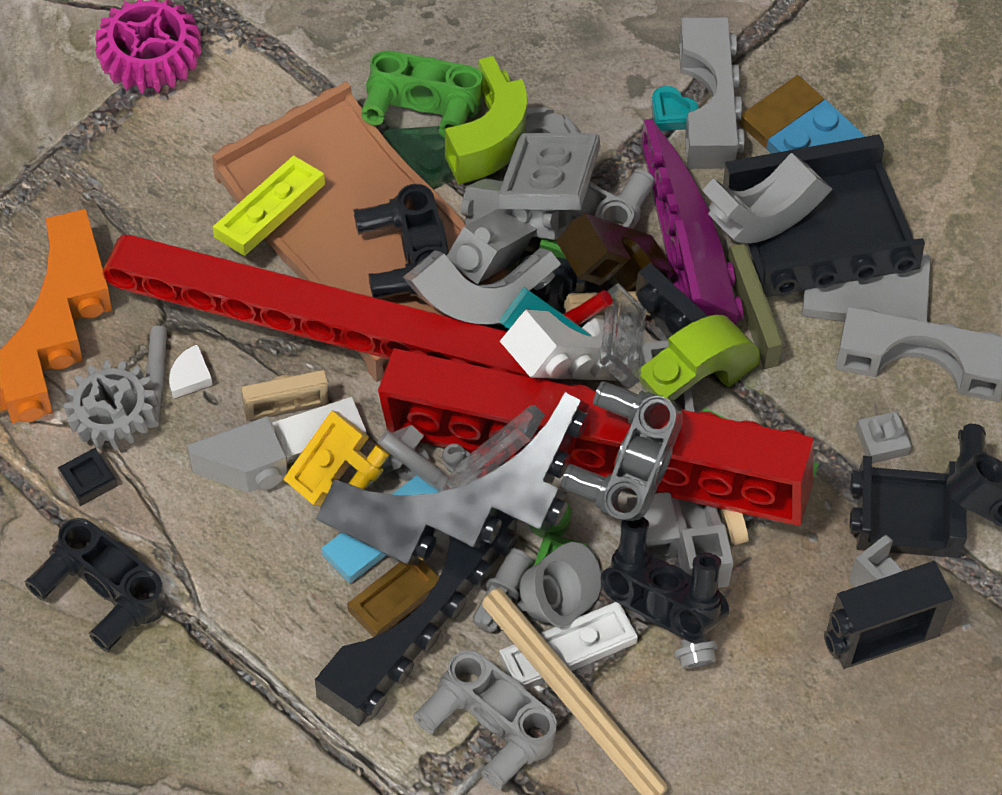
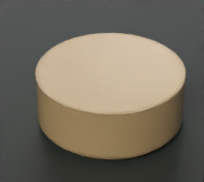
(735, 526)

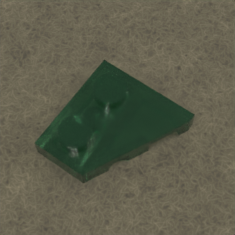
(423, 151)

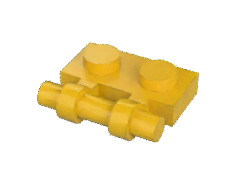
(330, 454)

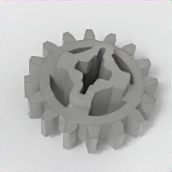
(125, 389)

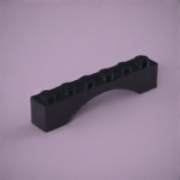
(366, 670)

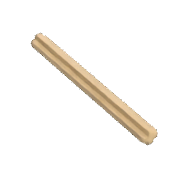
(573, 694)

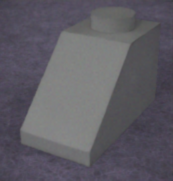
(241, 457)

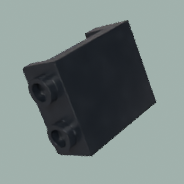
(907, 508)

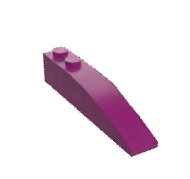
(688, 230)

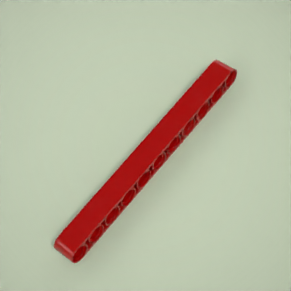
(298, 305)

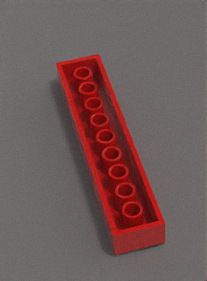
(711, 462)

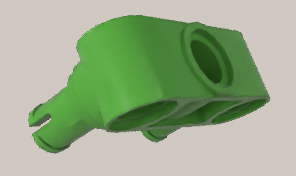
(423, 86)

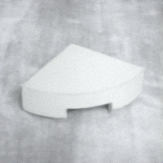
(189, 373)

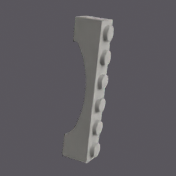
(697, 523)

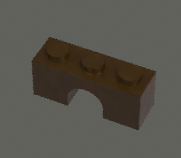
(605, 249)

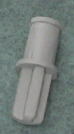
(507, 579)

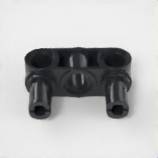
(421, 232)
(977, 476)
(109, 571)
(663, 591)

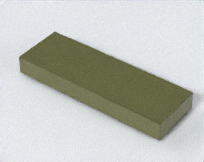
(755, 306)

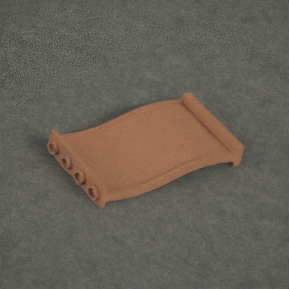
(359, 173)

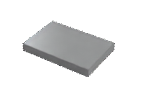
(549, 171)
(889, 294)

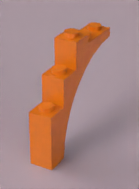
(48, 336)

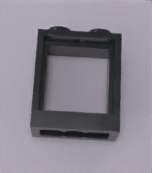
(888, 615)

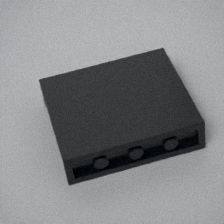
(848, 235)

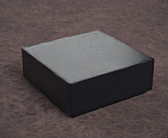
(87, 476)

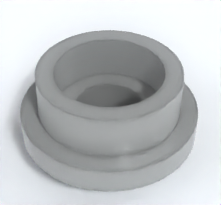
(696, 653)

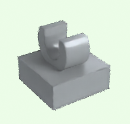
(411, 437)
(883, 437)

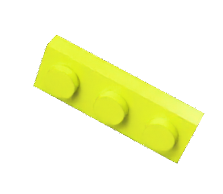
(268, 205)

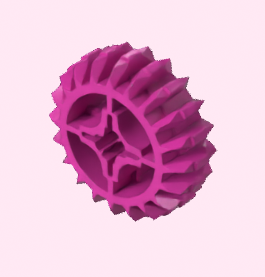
(153, 56)

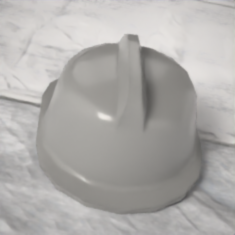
(561, 585)

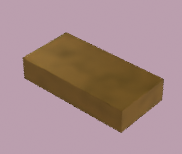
(779, 109)
(392, 597)

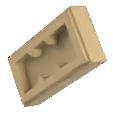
(285, 395)

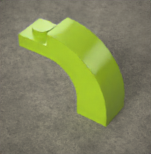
(488, 142)
(696, 351)

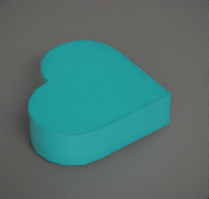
(671, 109)

